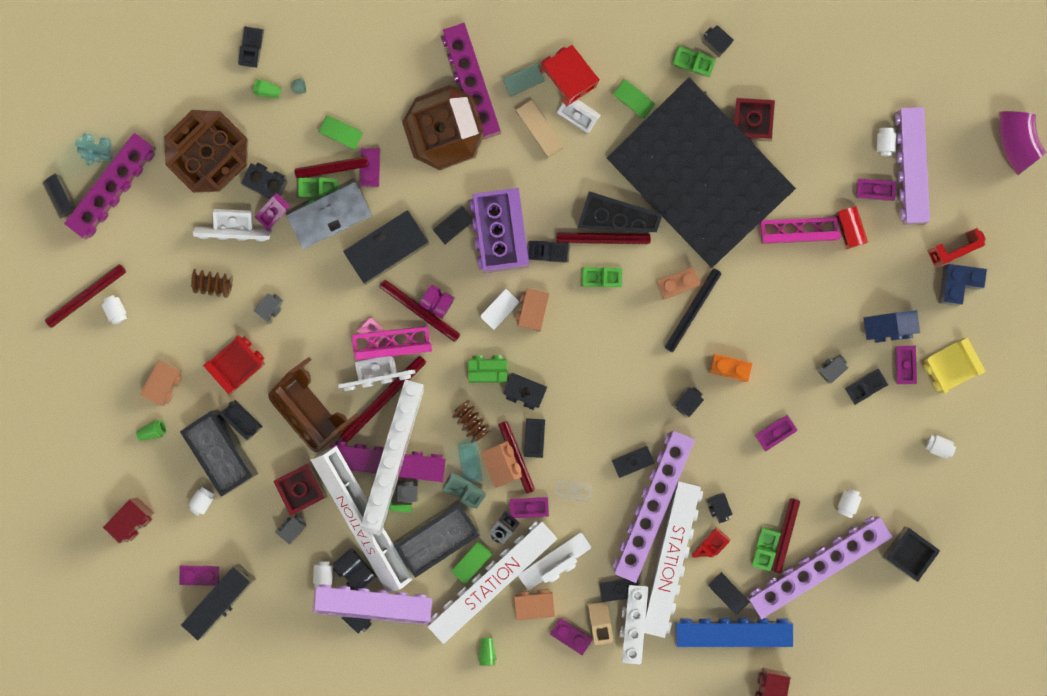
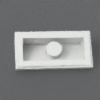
(579, 115)
(499, 309)

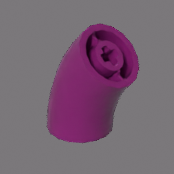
(1020, 139)

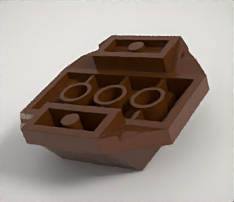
(461, 133)
(191, 137)

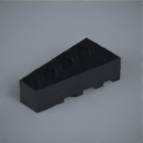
(612, 214)

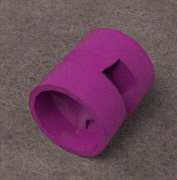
(436, 301)

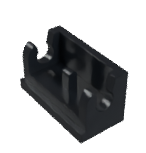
(241, 420)

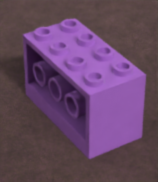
(509, 221)

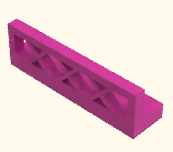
(799, 237)
(391, 350)

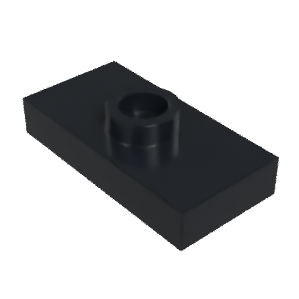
(453, 225)
(534, 438)
(633, 461)
(615, 589)

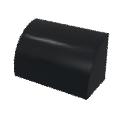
(59, 195)

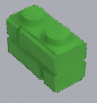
(487, 370)

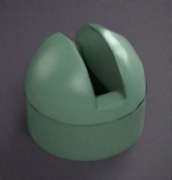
(298, 86)

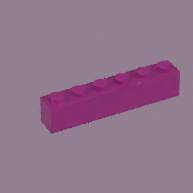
(413, 466)

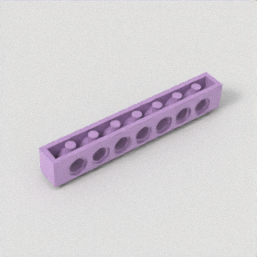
(879, 535)
(633, 571)

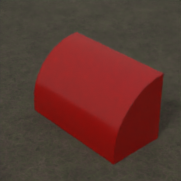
(851, 227)

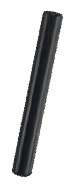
(693, 310)

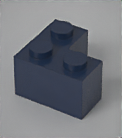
(956, 279)
(893, 325)

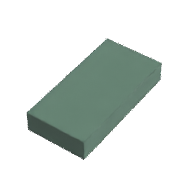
(523, 80)

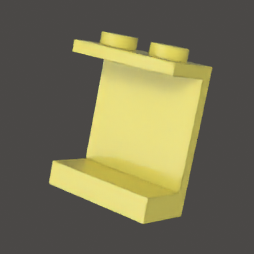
(953, 365)

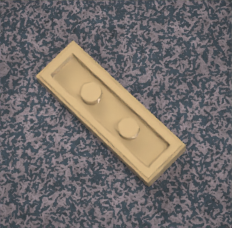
(539, 128)

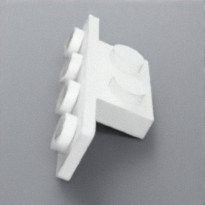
(232, 224)
(374, 370)
(555, 562)
(634, 625)

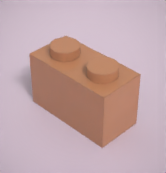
(678, 283)
(533, 309)
(161, 383)
(501, 464)
(534, 605)

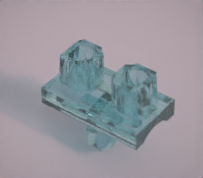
(93, 152)

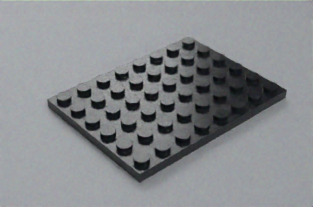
(701, 172)

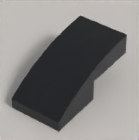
(251, 47)
(549, 251)
(866, 386)
(729, 593)

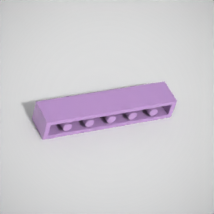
(913, 166)
(371, 605)

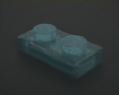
(470, 462)

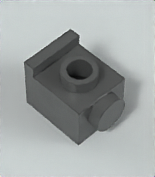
(269, 307)
(833, 368)
(407, 491)
(291, 528)

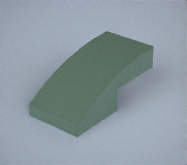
(462, 488)

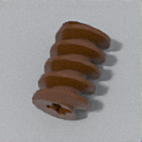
(211, 284)
(470, 422)

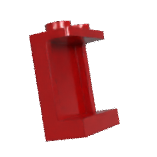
(570, 74)
(940, 256)
(235, 364)

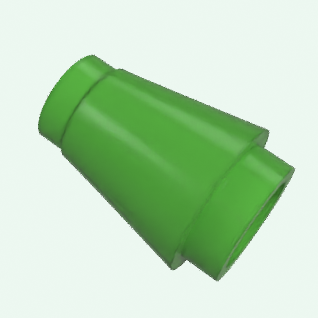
(266, 89)
(153, 430)
(487, 652)

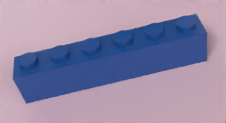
(734, 633)

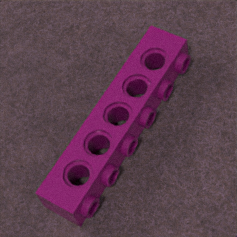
(460, 34)
(100, 189)

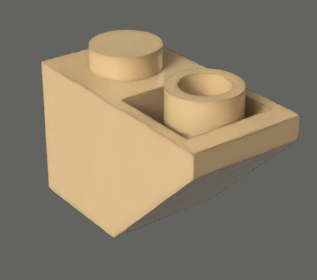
(600, 623)

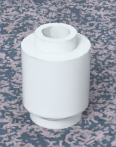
(886, 141)
(114, 310)
(940, 446)
(201, 501)
(849, 503)
(322, 573)

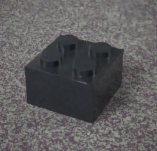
(911, 554)

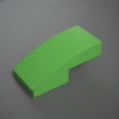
(693, 62)
(633, 98)
(340, 132)
(313, 187)
(601, 277)
(400, 507)
(766, 548)
(471, 562)

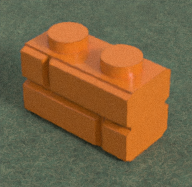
(730, 367)

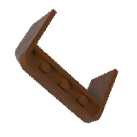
(305, 411)

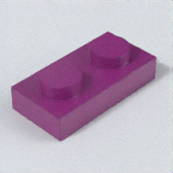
(370, 175)
(876, 189)
(272, 211)
(906, 365)
(776, 433)
(529, 507)
(199, 575)
(571, 636)

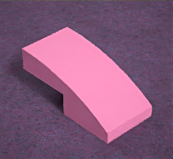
(370, 325)

